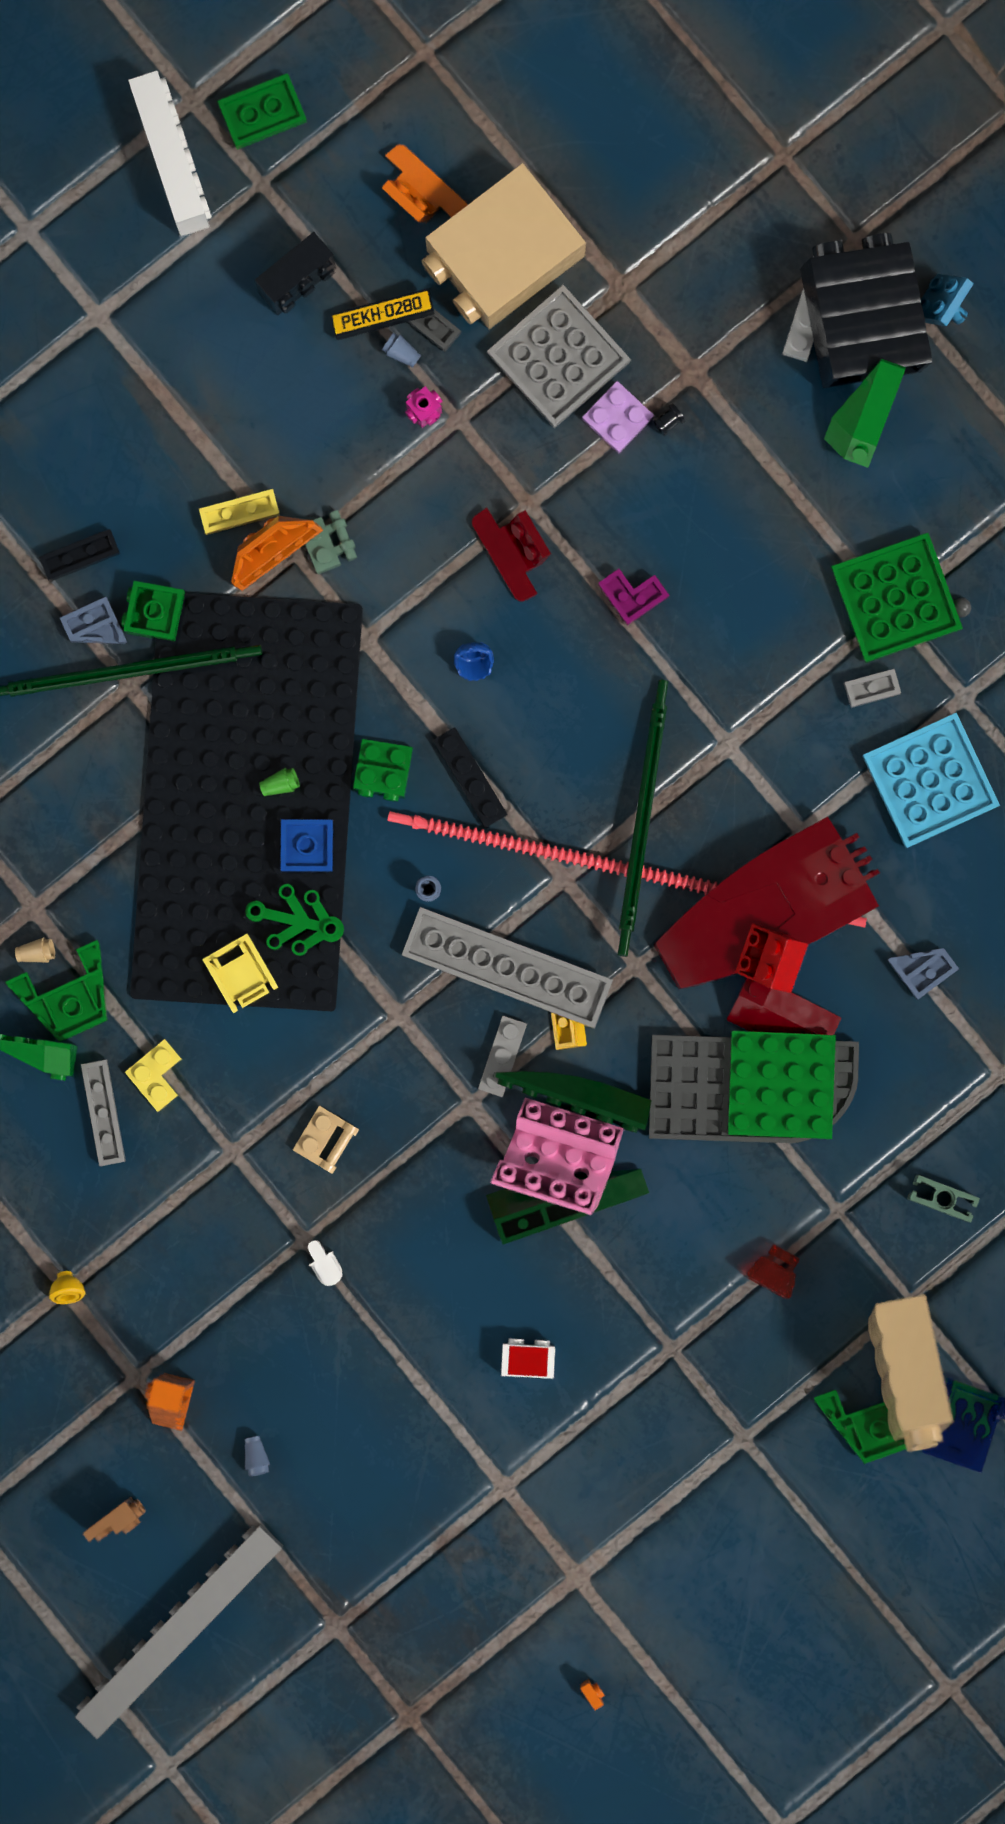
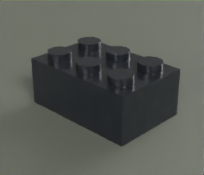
(296, 274)

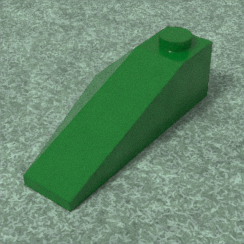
(43, 1055)

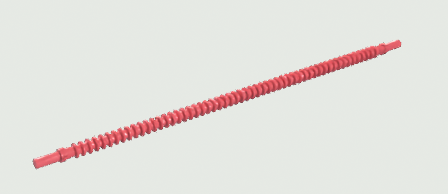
(430, 825)

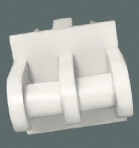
(326, 1265)

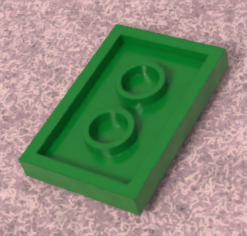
(262, 111)

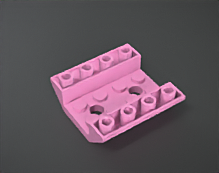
(564, 1146)

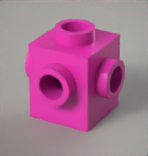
(423, 415)

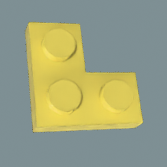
(148, 1074)

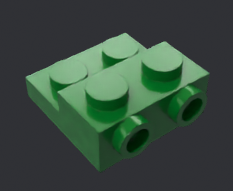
(153, 611)
(382, 770)

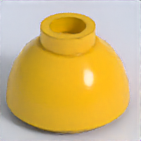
(66, 1289)

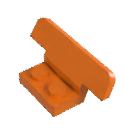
(420, 188)

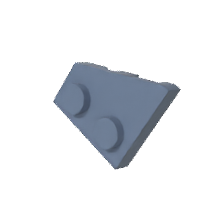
(94, 624)
(923, 970)

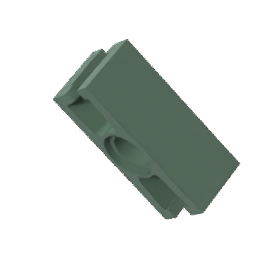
(953, 1194)

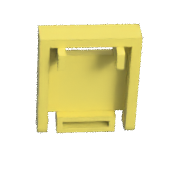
(243, 977)

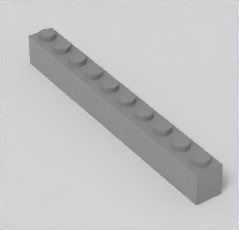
(179, 1631)

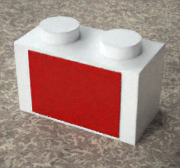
(528, 1359)

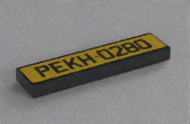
(382, 314)

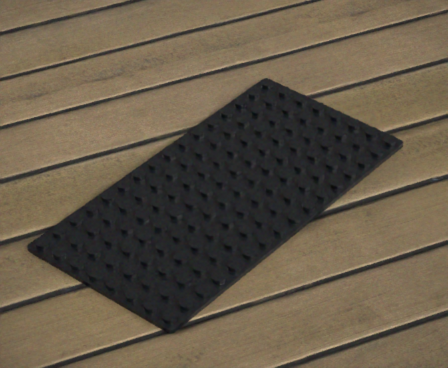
(207, 825)

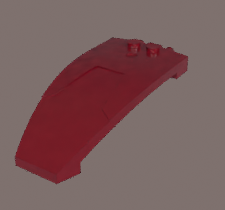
(794, 888)

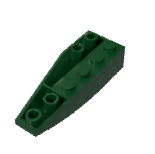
(584, 1095)
(524, 1215)

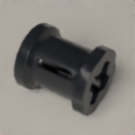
(668, 419)

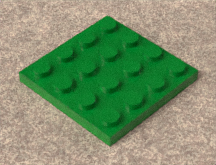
(896, 597)
(781, 1084)

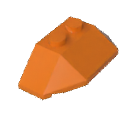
(269, 547)

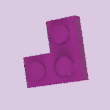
(632, 602)

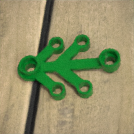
(299, 921)

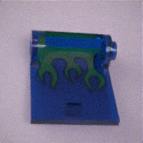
(973, 1425)

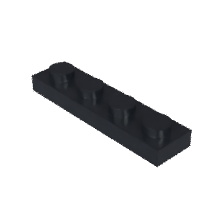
(470, 777)

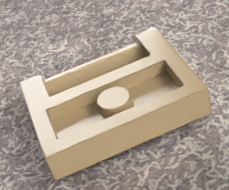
(319, 1133)

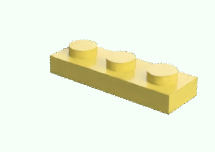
(239, 512)

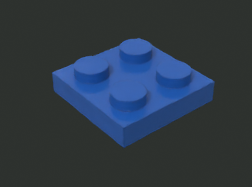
(306, 845)

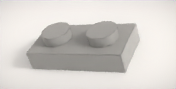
(872, 688)

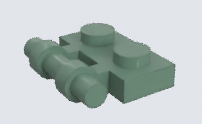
(321, 549)

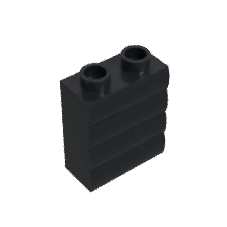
(864, 309)

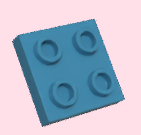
(944, 299)

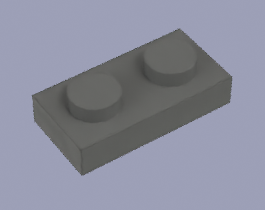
(437, 330)

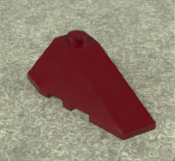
(778, 1011)

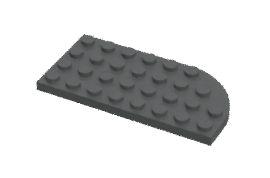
(693, 1088)

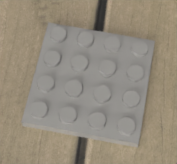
(558, 356)

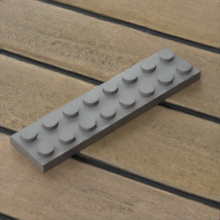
(507, 967)

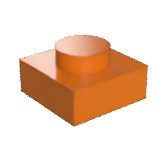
(593, 1693)

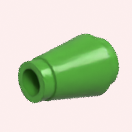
(280, 782)

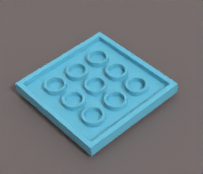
(931, 780)

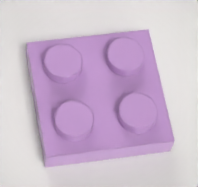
(618, 417)

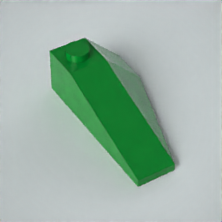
(861, 419)

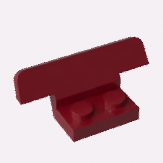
(513, 549)

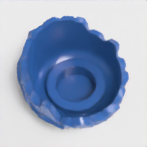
(474, 661)

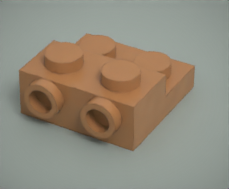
(120, 1519)

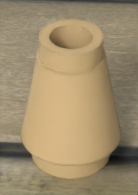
(36, 951)

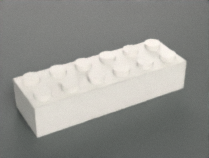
(168, 146)

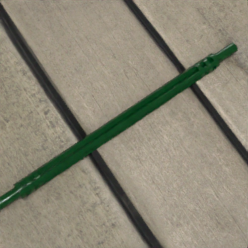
(128, 670)
(643, 816)

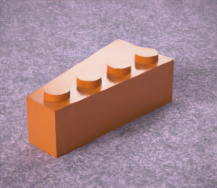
(169, 1400)

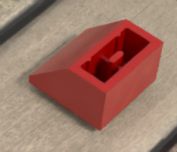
(771, 958)

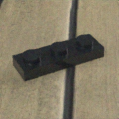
(79, 555)

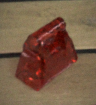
(773, 1276)

